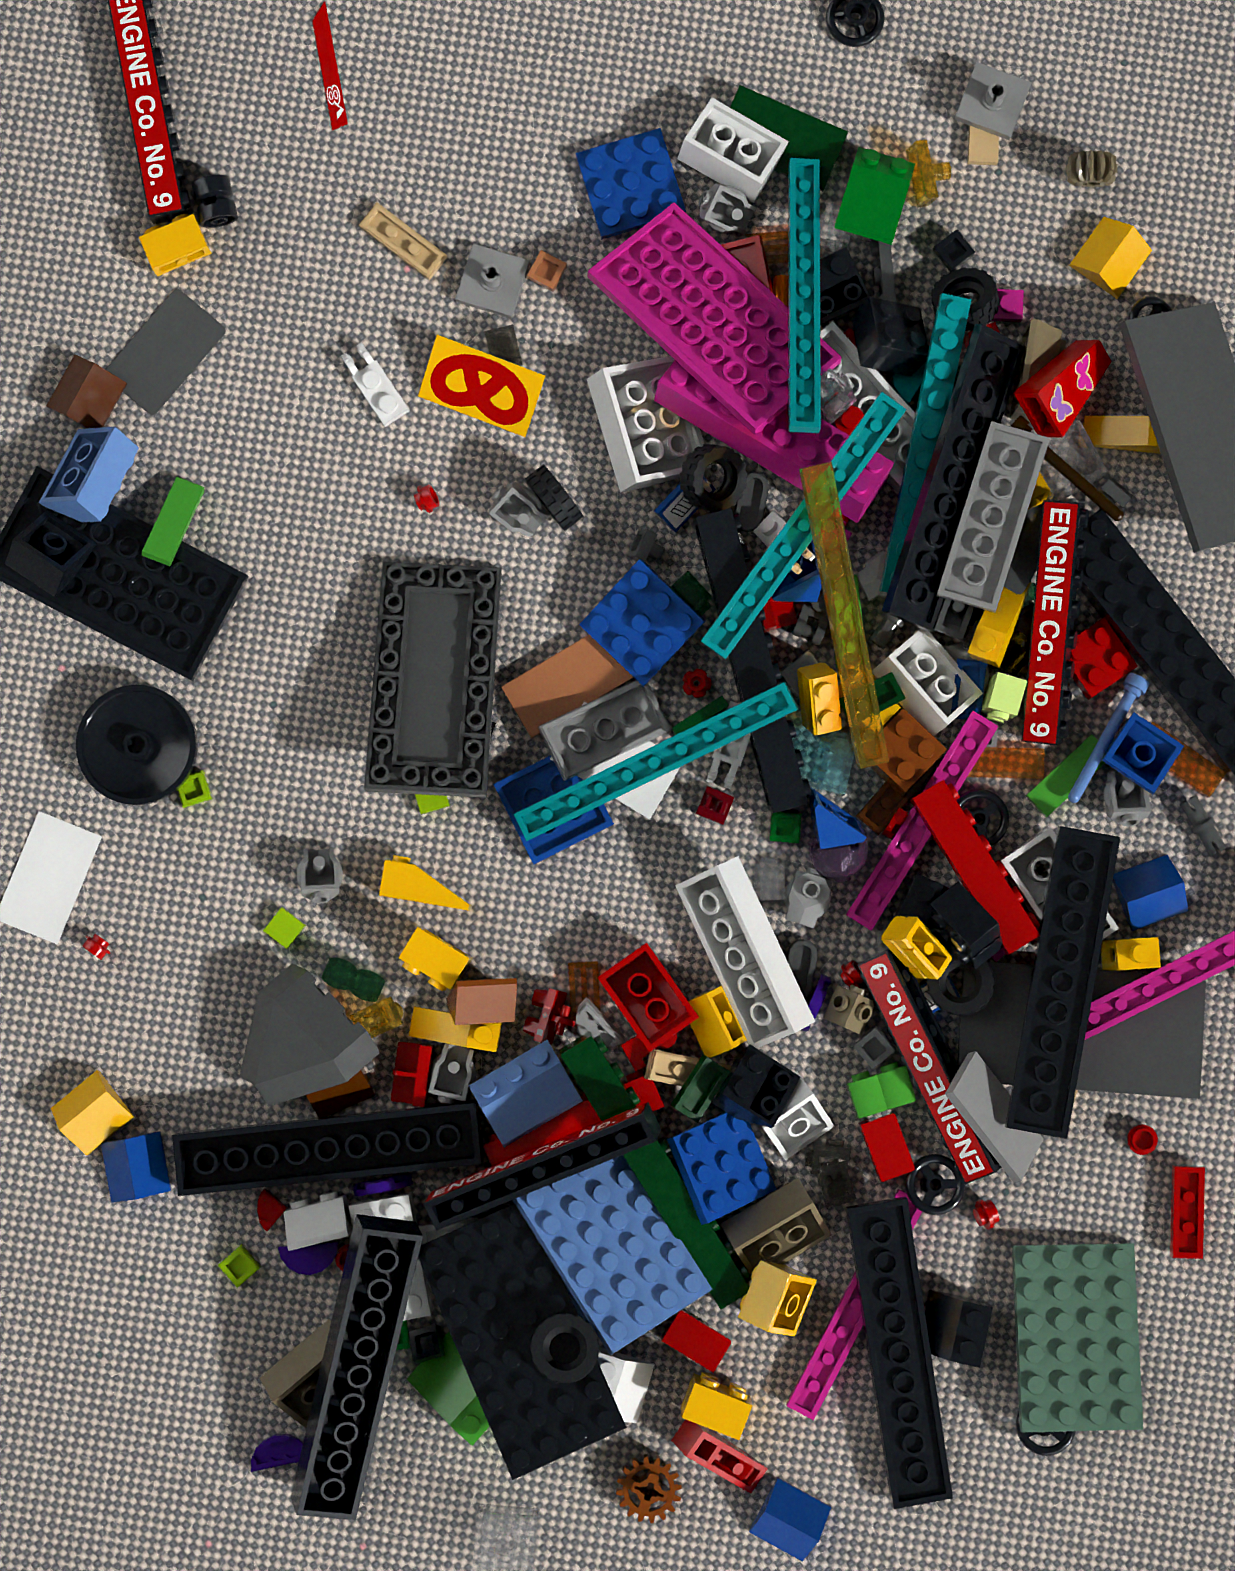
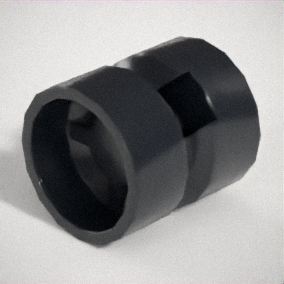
(215, 206)

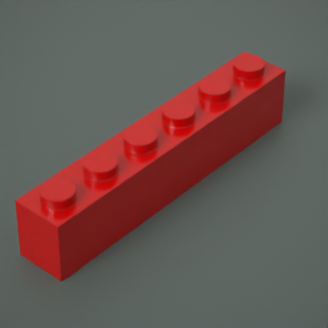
(973, 864)
(568, 1122)

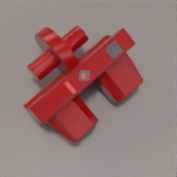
(553, 1015)

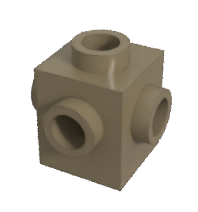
(850, 1008)

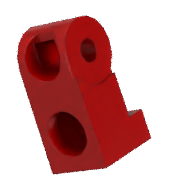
(636, 1050)

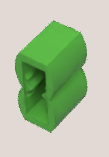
(880, 1091)

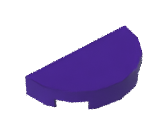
(818, 996)
(382, 1184)
(309, 1259)
(276, 1451)

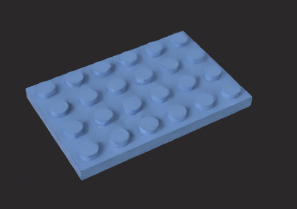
(613, 1251)

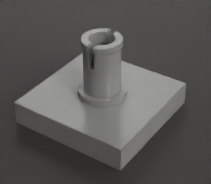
(992, 101)
(492, 281)

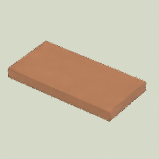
(563, 683)

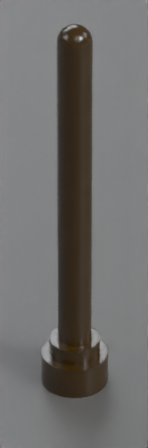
(1074, 477)

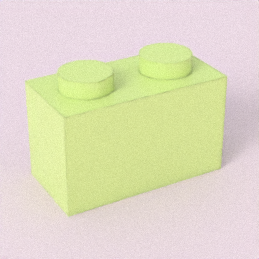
(1003, 697)

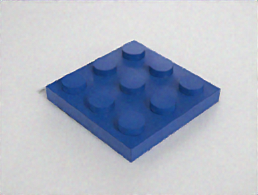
(629, 182)
(642, 622)
(535, 785)
(721, 1166)

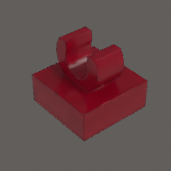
(715, 805)

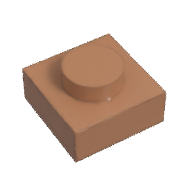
(547, 270)

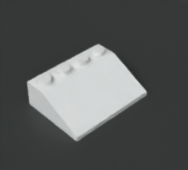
(641, 435)

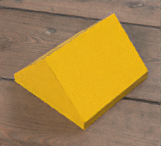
(1111, 255)
(91, 1113)

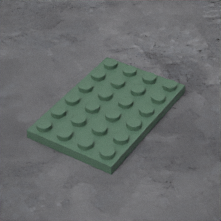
(1077, 1337)

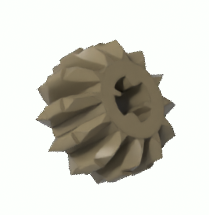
(1091, 169)

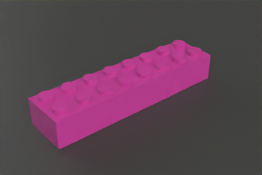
(773, 445)

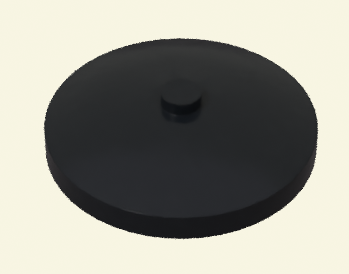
(136, 745)

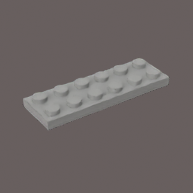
(993, 516)

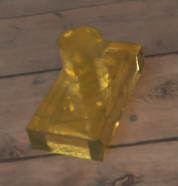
(926, 173)
(379, 1017)

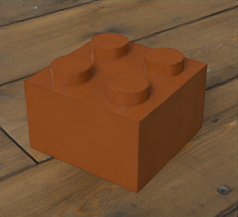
(909, 751)

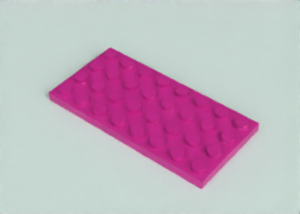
(706, 314)

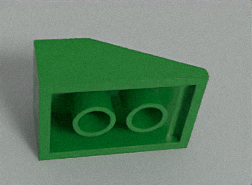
(874, 195)

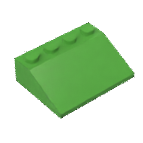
(450, 1392)

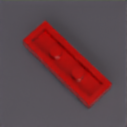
(1187, 1212)

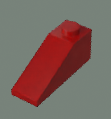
(719, 1455)

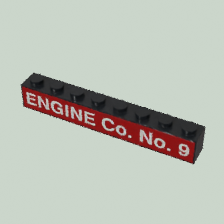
(148, 109)
(1053, 622)
(927, 1058)
(542, 1166)

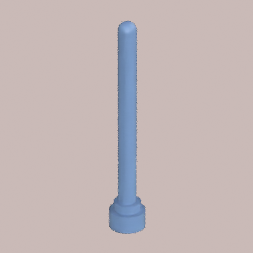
(1133, 687)

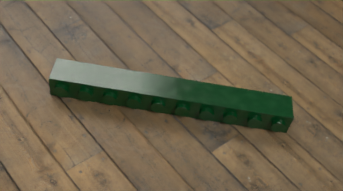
(657, 1172)

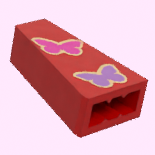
(1062, 387)

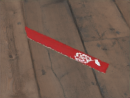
(329, 68)

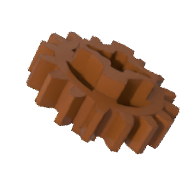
(662, 1492)

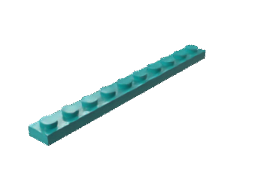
(804, 296)
(930, 413)
(797, 533)
(656, 761)

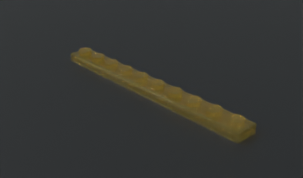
(844, 614)

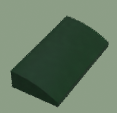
(806, 134)

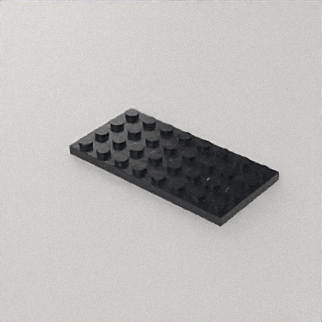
(134, 600)
(493, 1296)

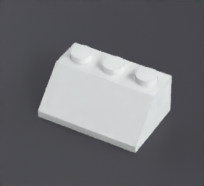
(732, 149)
(928, 681)

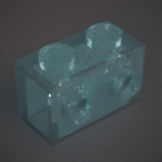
(835, 763)

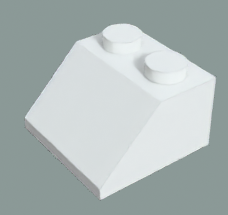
(799, 1122)
(317, 1221)
(627, 1380)

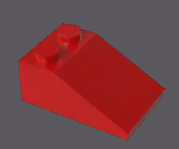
(648, 997)

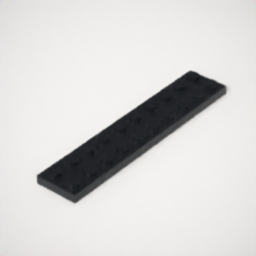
(976, 400)
(1062, 982)
(899, 1352)

